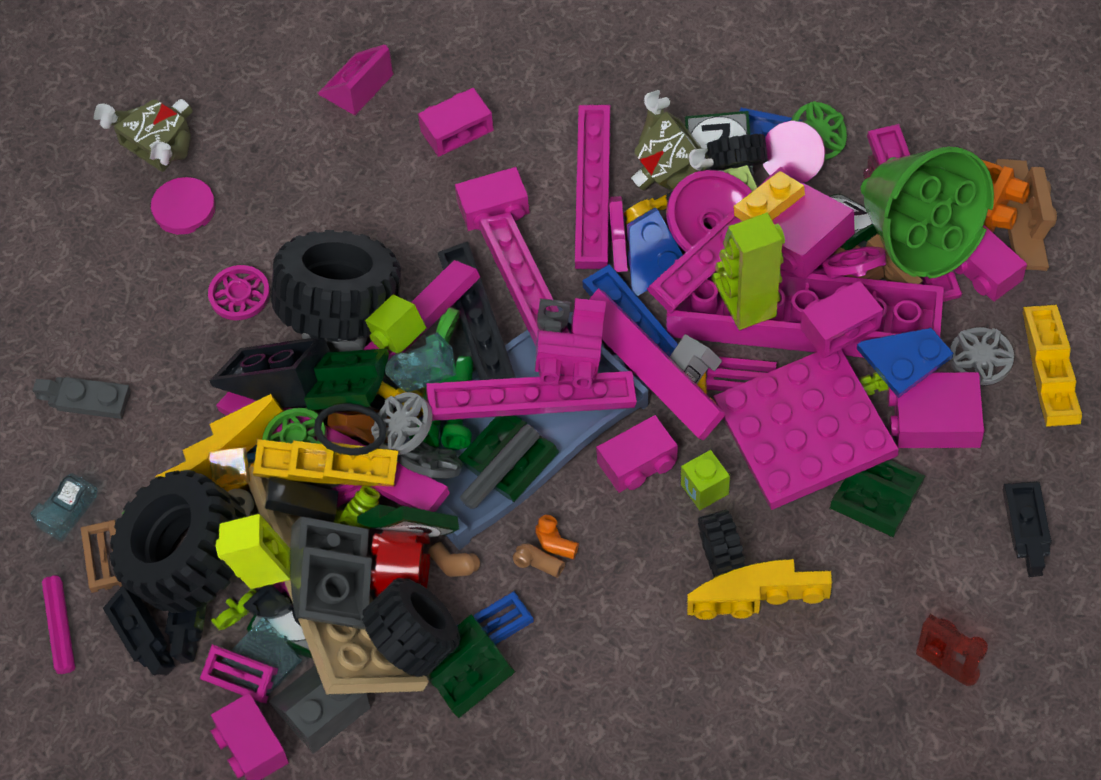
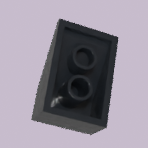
(273, 369)

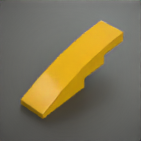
(1052, 365)
(230, 432)
(320, 465)

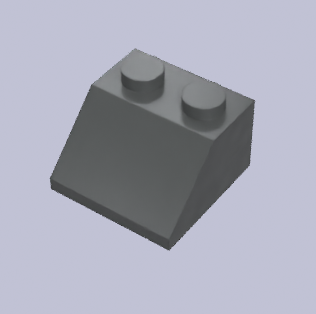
(313, 713)

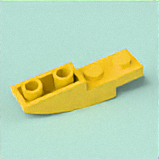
(743, 588)

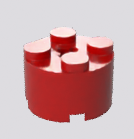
(399, 556)

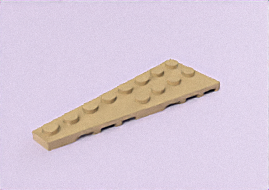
(342, 654)

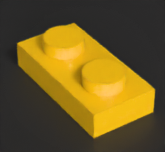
(771, 197)

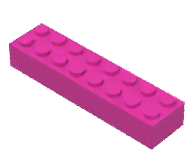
(904, 305)

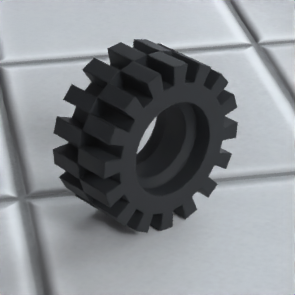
(738, 151)
(721, 542)

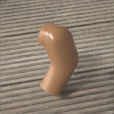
(530, 555)
(454, 564)

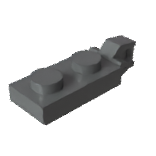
(84, 396)

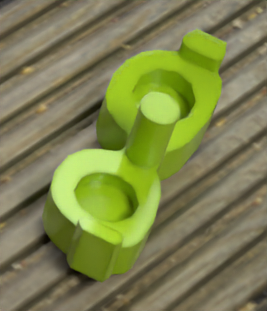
(234, 613)

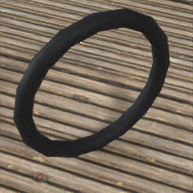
(344, 450)

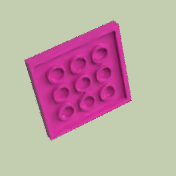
(805, 427)

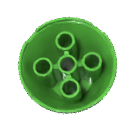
(930, 208)

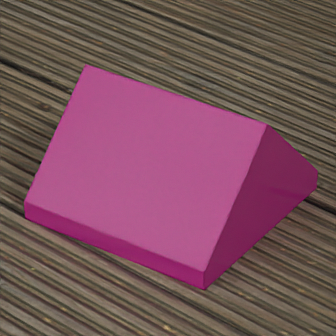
(359, 79)

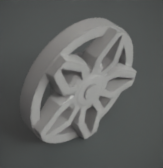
(983, 355)
(404, 422)

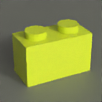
(254, 551)

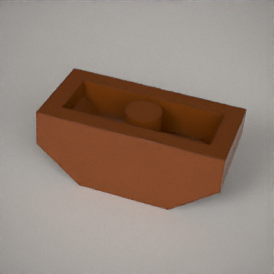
(354, 424)

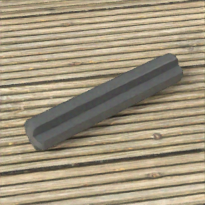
(499, 466)

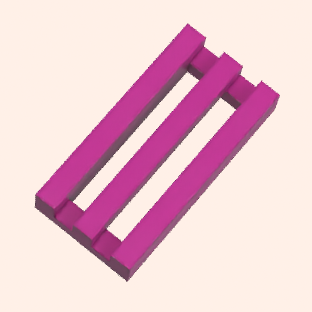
(735, 363)
(264, 682)

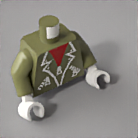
(150, 130)
(666, 147)

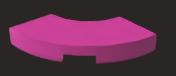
(618, 234)

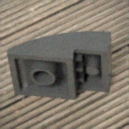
(329, 572)

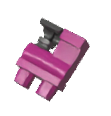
(572, 352)

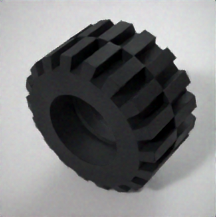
(411, 627)

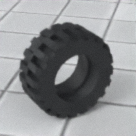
(332, 283)
(154, 524)

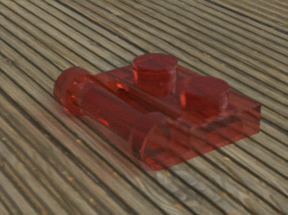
(939, 646)

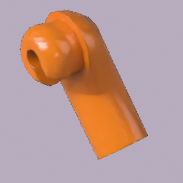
(551, 540)

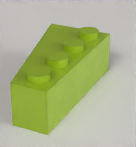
(751, 270)

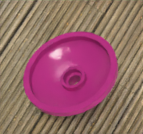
(700, 199)

